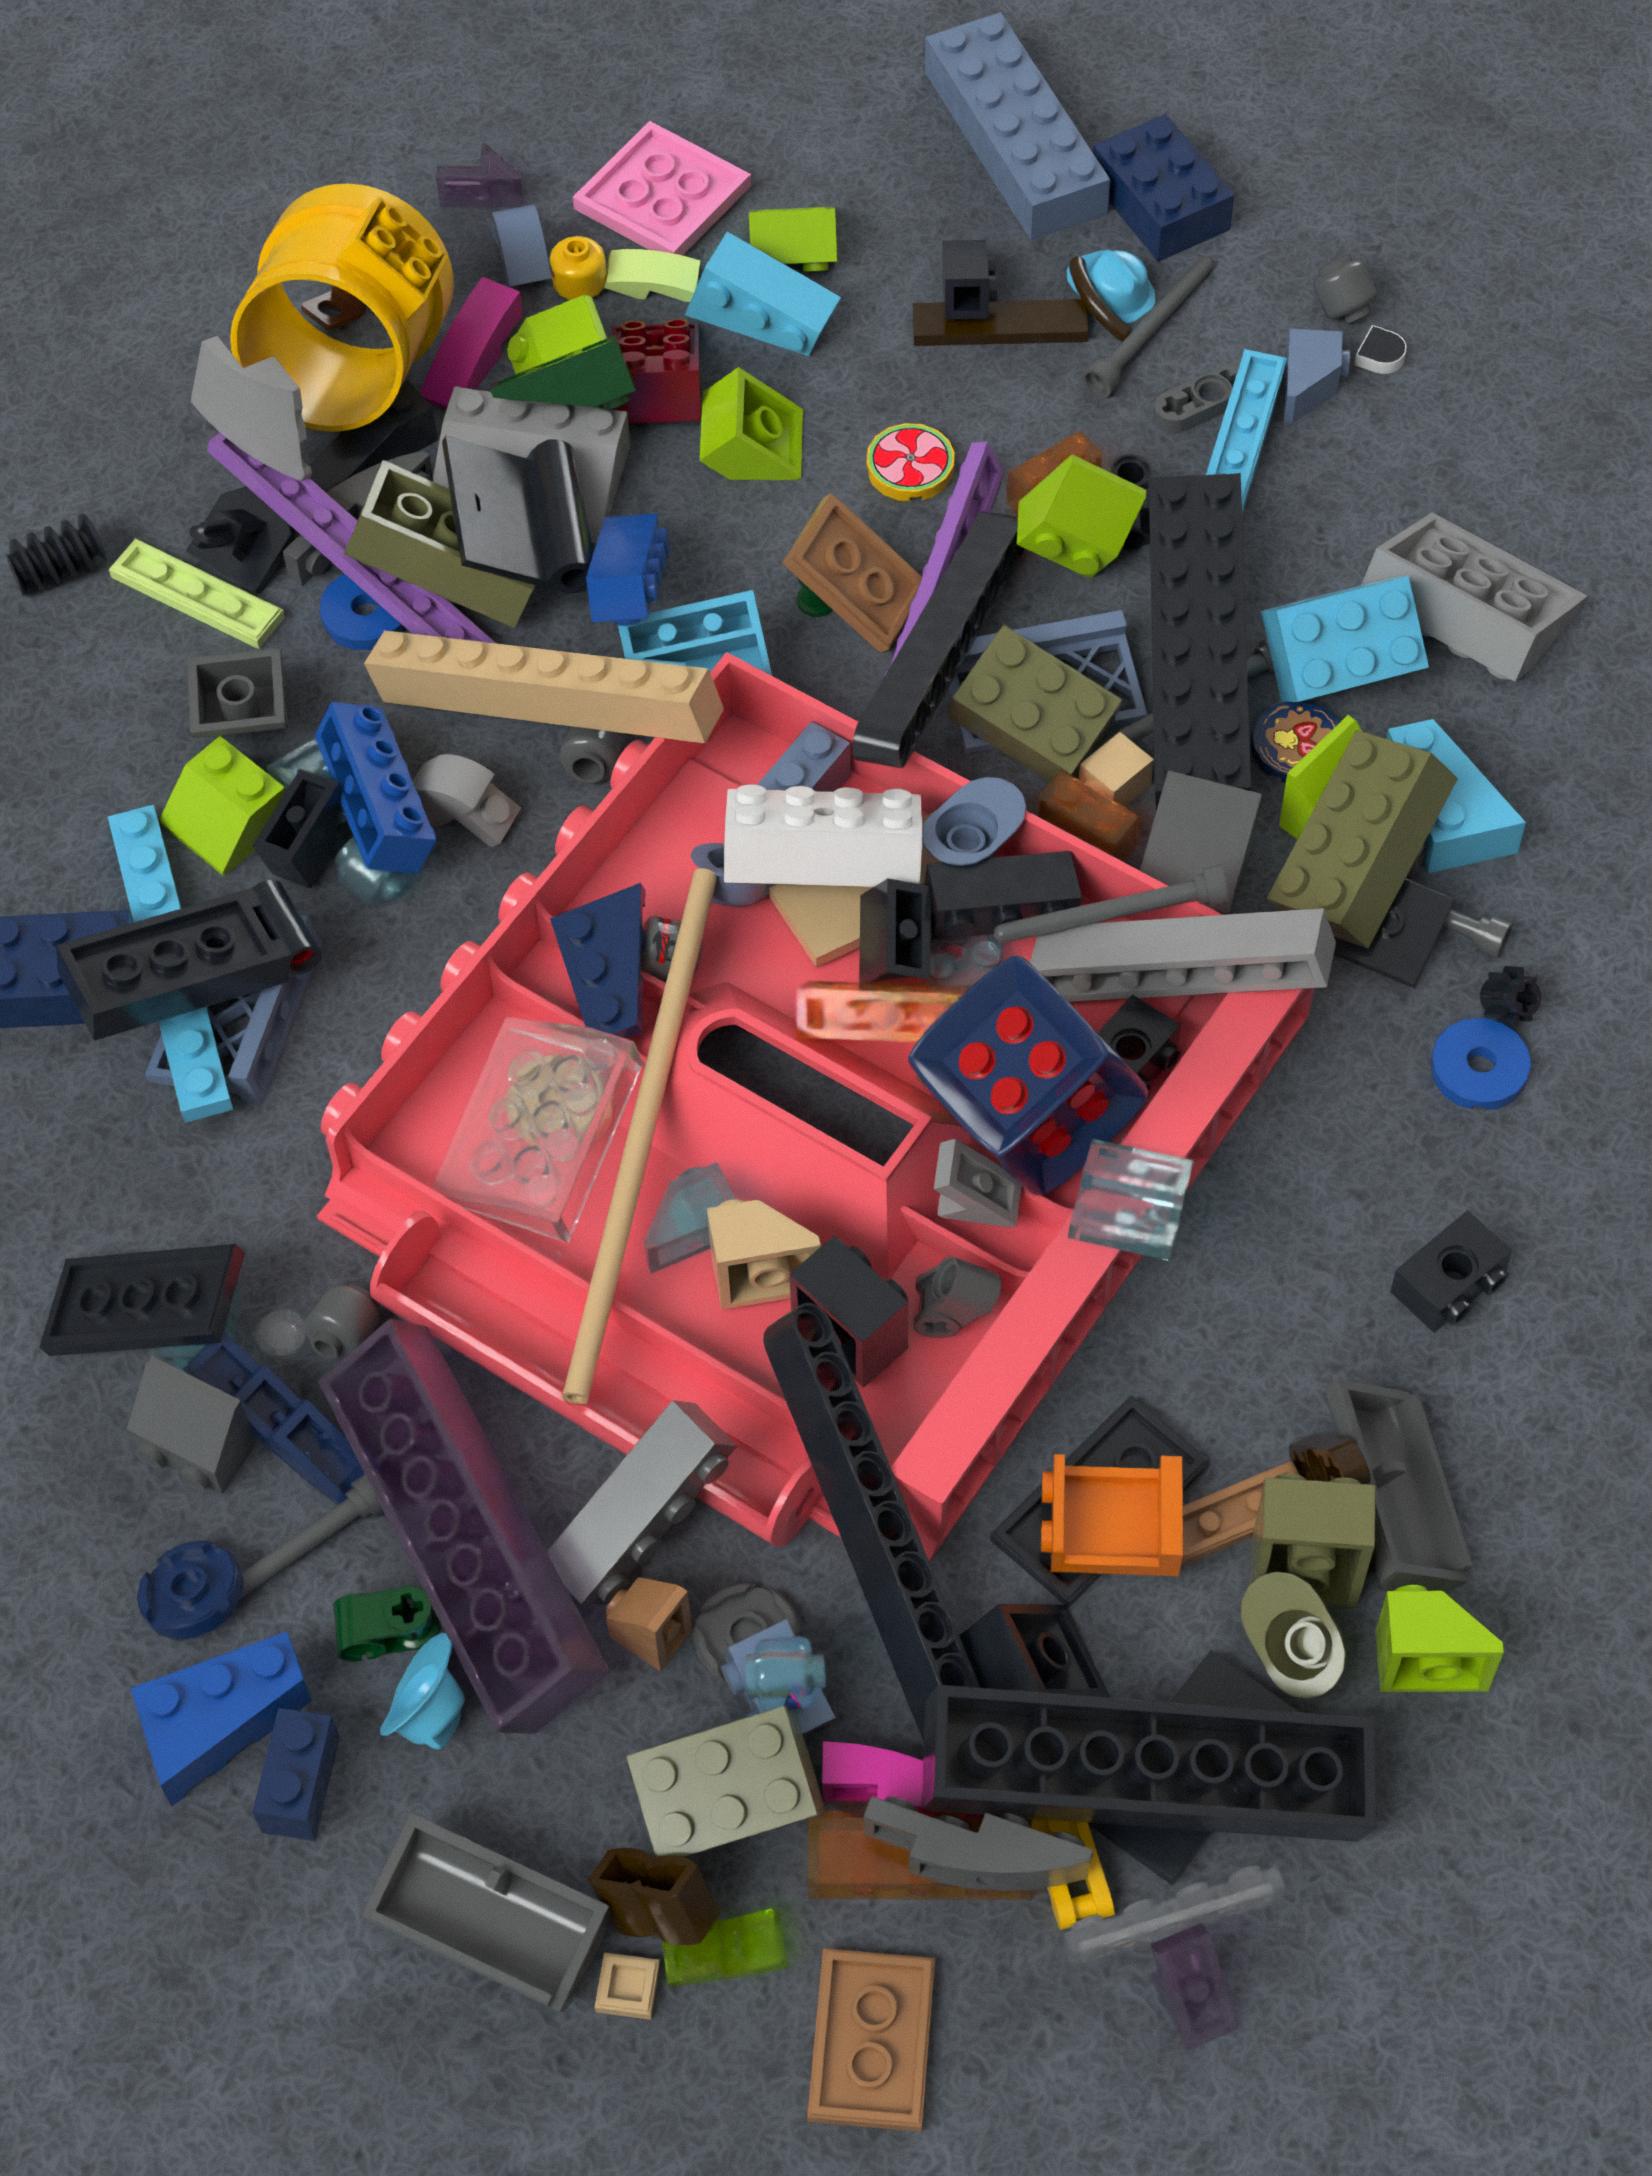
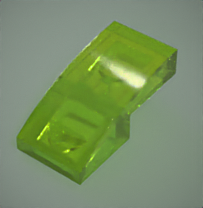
(730, 1950)

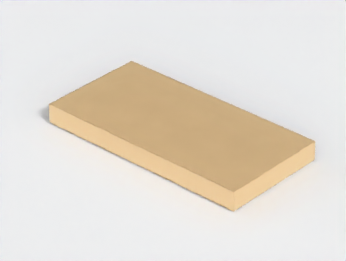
(827, 916)

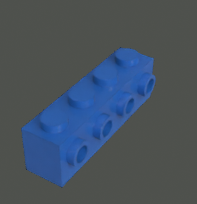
(627, 568)
(376, 788)

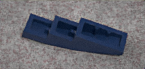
(280, 1419)

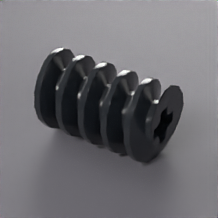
(55, 553)

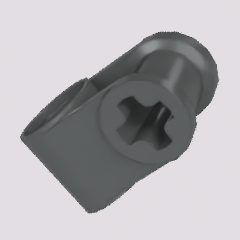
(954, 1296)

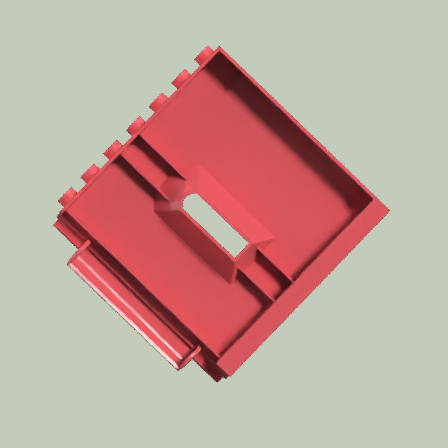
(520, 1296)

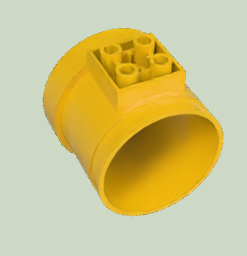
(376, 253)

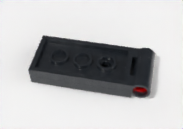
(186, 959)

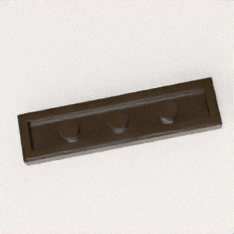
(1007, 324)

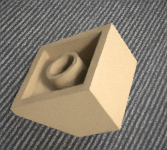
(755, 1252)

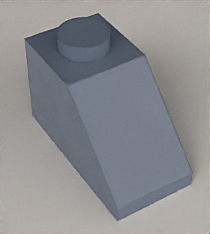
(1312, 370)

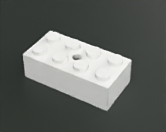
(822, 836)

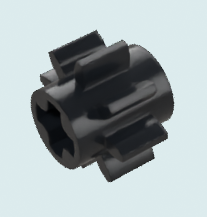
(1510, 996)

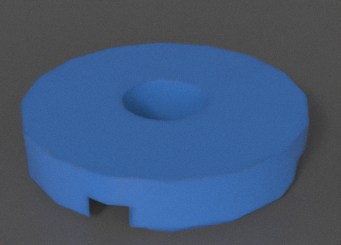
(346, 626)
(1486, 1039)

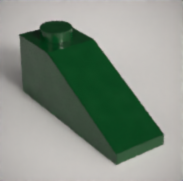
(580, 378)

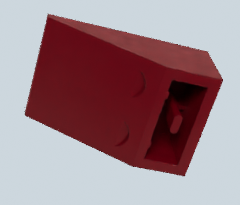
(664, 370)

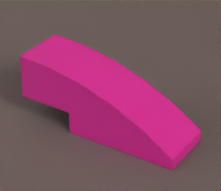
(473, 341)
(865, 1771)

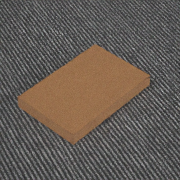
(854, 572)
(871, 2040)

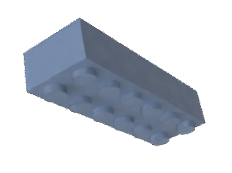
(1016, 126)

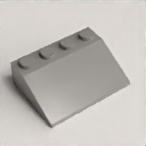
(518, 426)
(1477, 595)

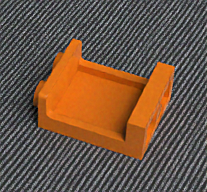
(1114, 1518)

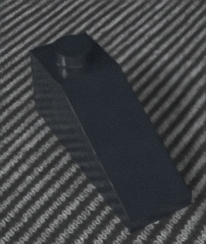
(399, 431)

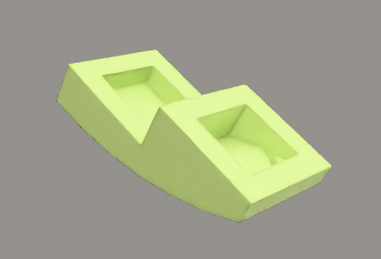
(640, 271)

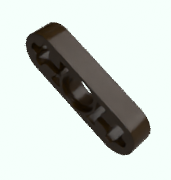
(1329, 1458)

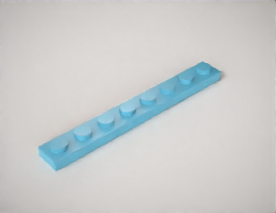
(189, 1036)

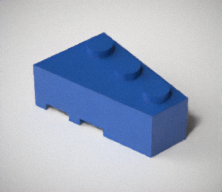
(216, 1710)

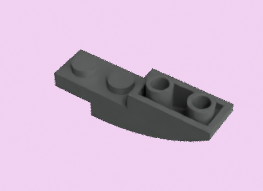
(302, 557)
(998, 1857)

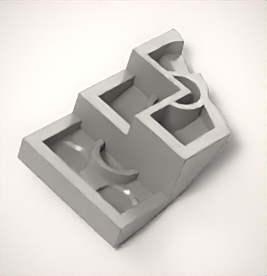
(252, 407)

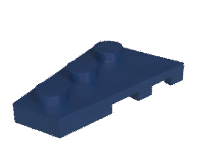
(603, 959)

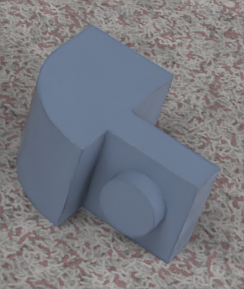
(521, 245)

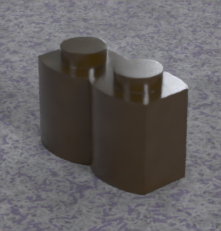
(655, 1896)

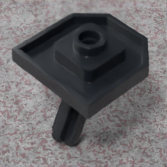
(242, 539)

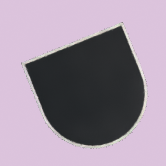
(1381, 351)

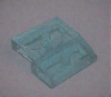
(1130, 1199)

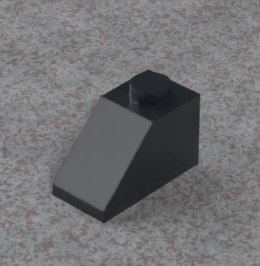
(301, 829)

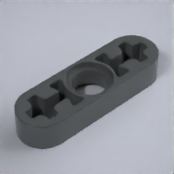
(1198, 409)

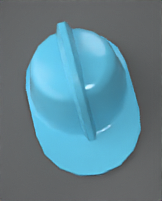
(1120, 282)
(427, 1698)

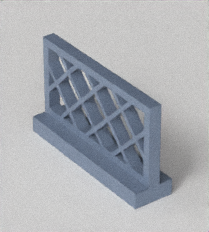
(1070, 641)
(257, 1044)

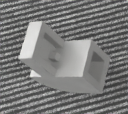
(462, 791)

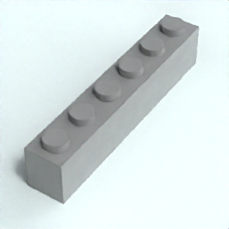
(1188, 955)

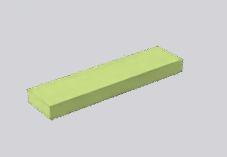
(197, 593)

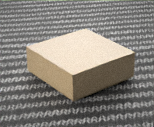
(627, 1986)

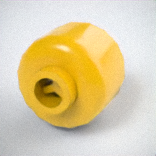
(578, 267)

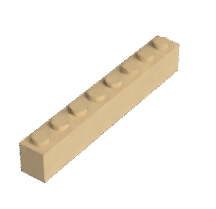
(545, 686)

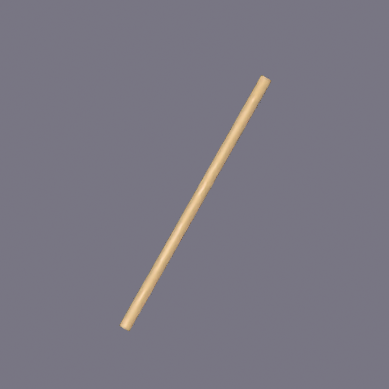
(639, 1140)

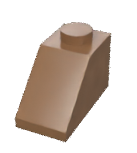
(650, 1620)

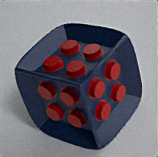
(1027, 1075)

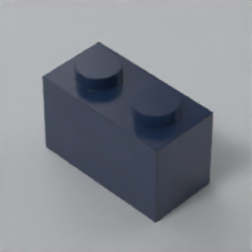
(296, 1774)

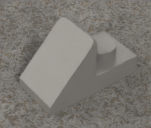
(974, 1187)

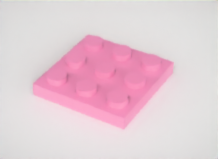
(662, 191)

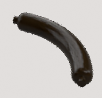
(1095, 302)

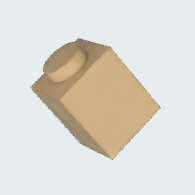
(1118, 770)

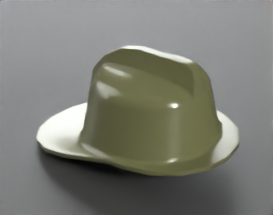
(1293, 1634)

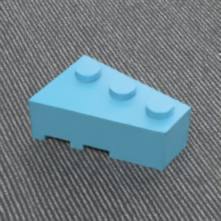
(761, 298)
(700, 634)
(1475, 818)

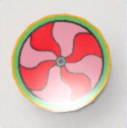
(910, 462)

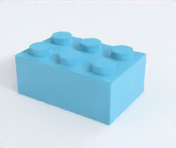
(1344, 639)

